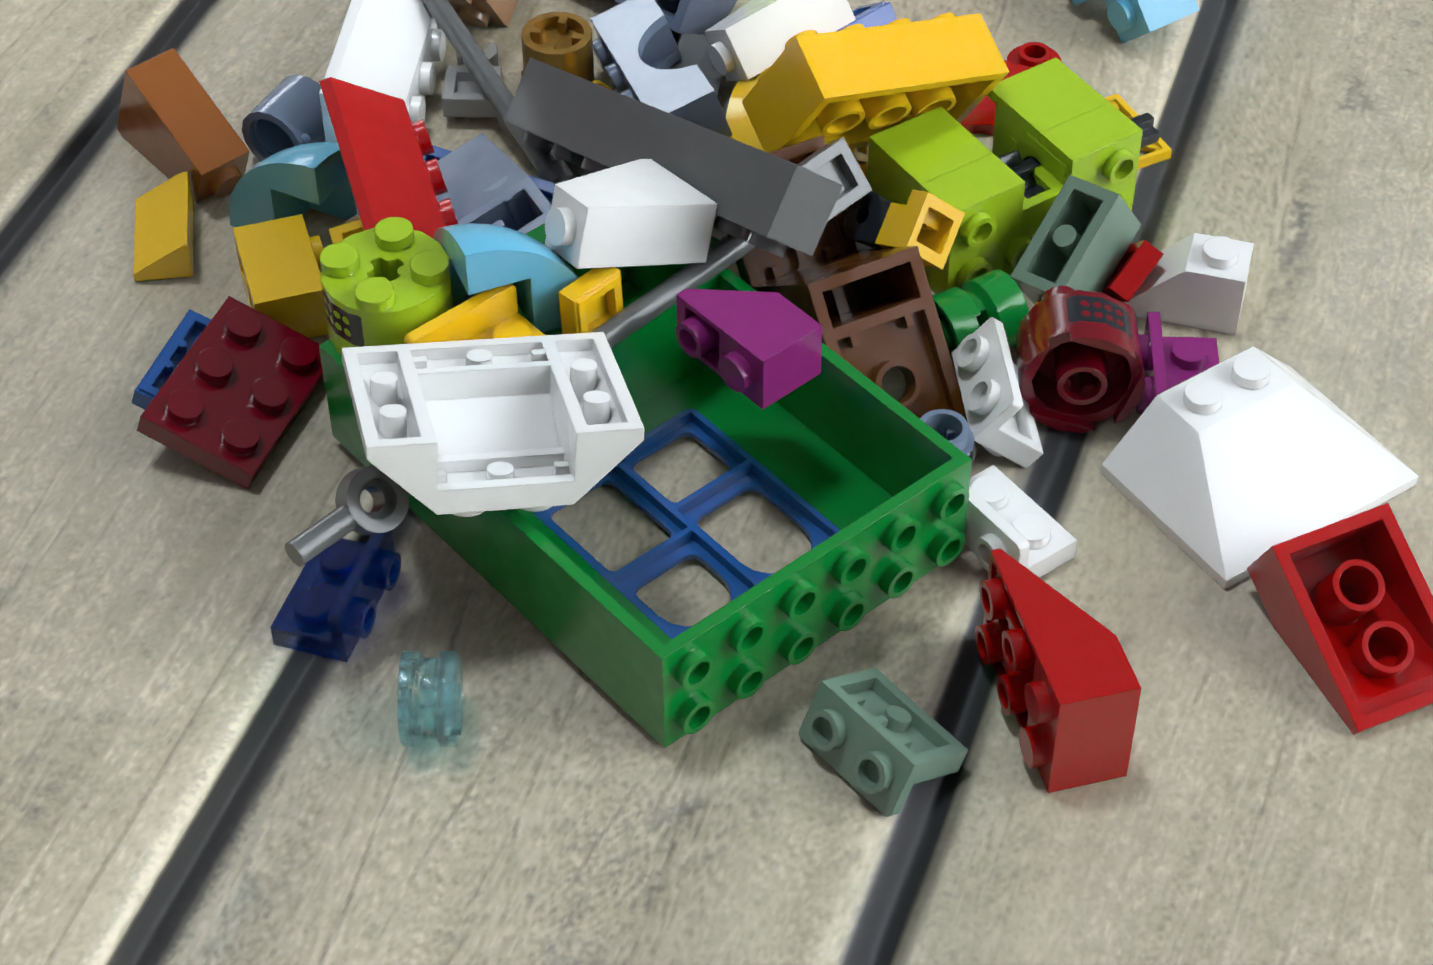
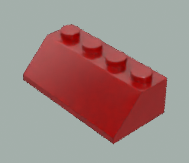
(387, 158)

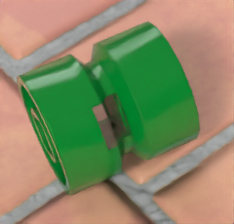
(978, 299)

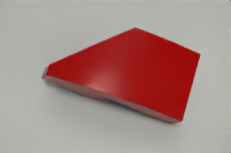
(1132, 270)

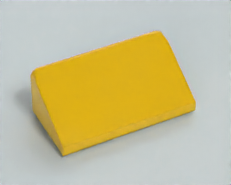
(164, 231)

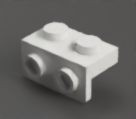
(993, 396)

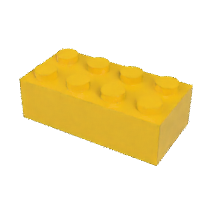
(873, 79)

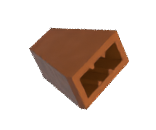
(180, 126)

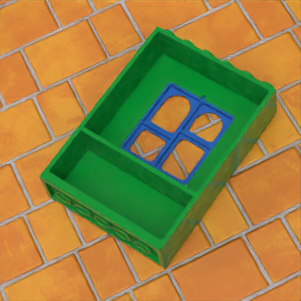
(833, 455)

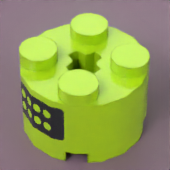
(383, 284)

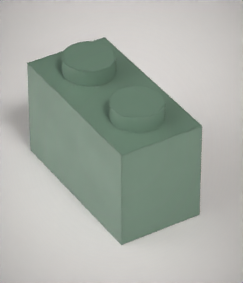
(1077, 241)

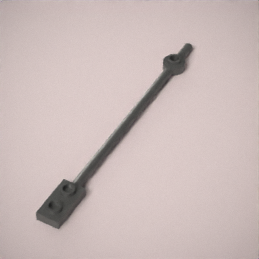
(392, 501)

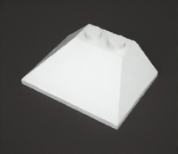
(493, 419)
(1249, 463)

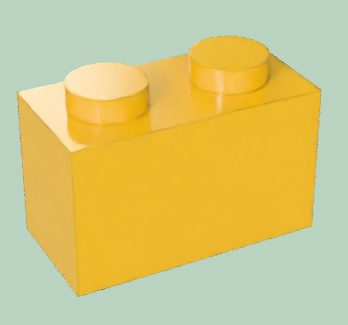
(283, 273)

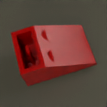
(1057, 677)

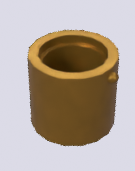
(560, 41)

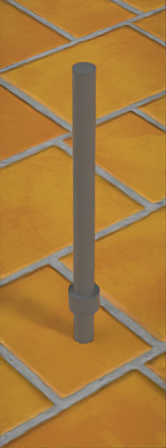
(499, 95)

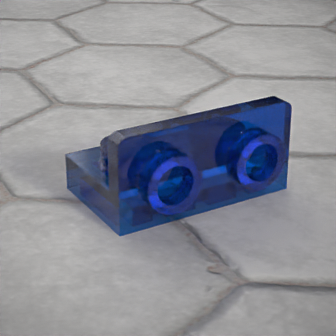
(337, 597)

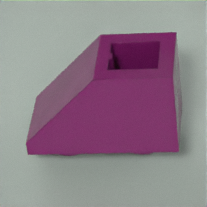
(750, 340)

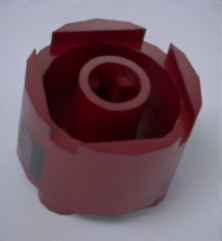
(1079, 359)

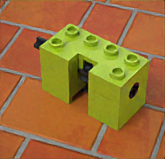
(1043, 132)

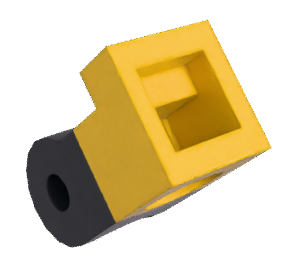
(921, 223)

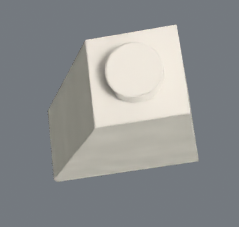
(758, 31)
(629, 218)

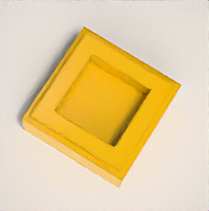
(590, 300)

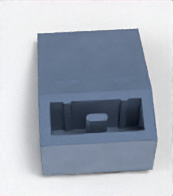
(491, 188)

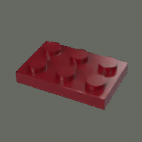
(235, 393)

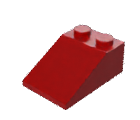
(1354, 615)

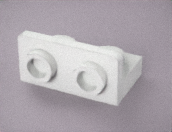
(1011, 521)

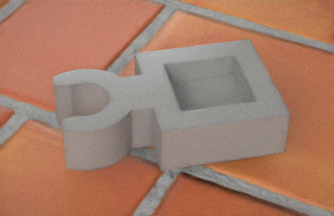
(463, 94)

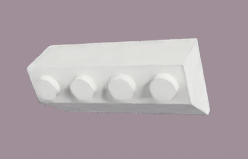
(387, 50)

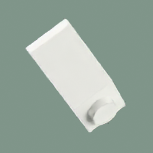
(1198, 283)

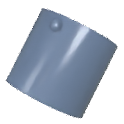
(285, 118)

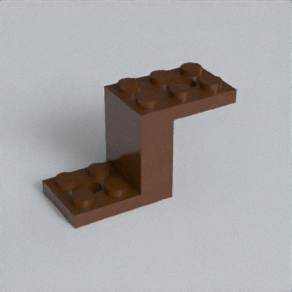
(869, 304)

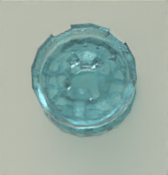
(435, 701)

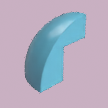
(292, 183)
(497, 256)

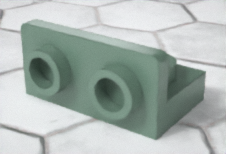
(878, 738)

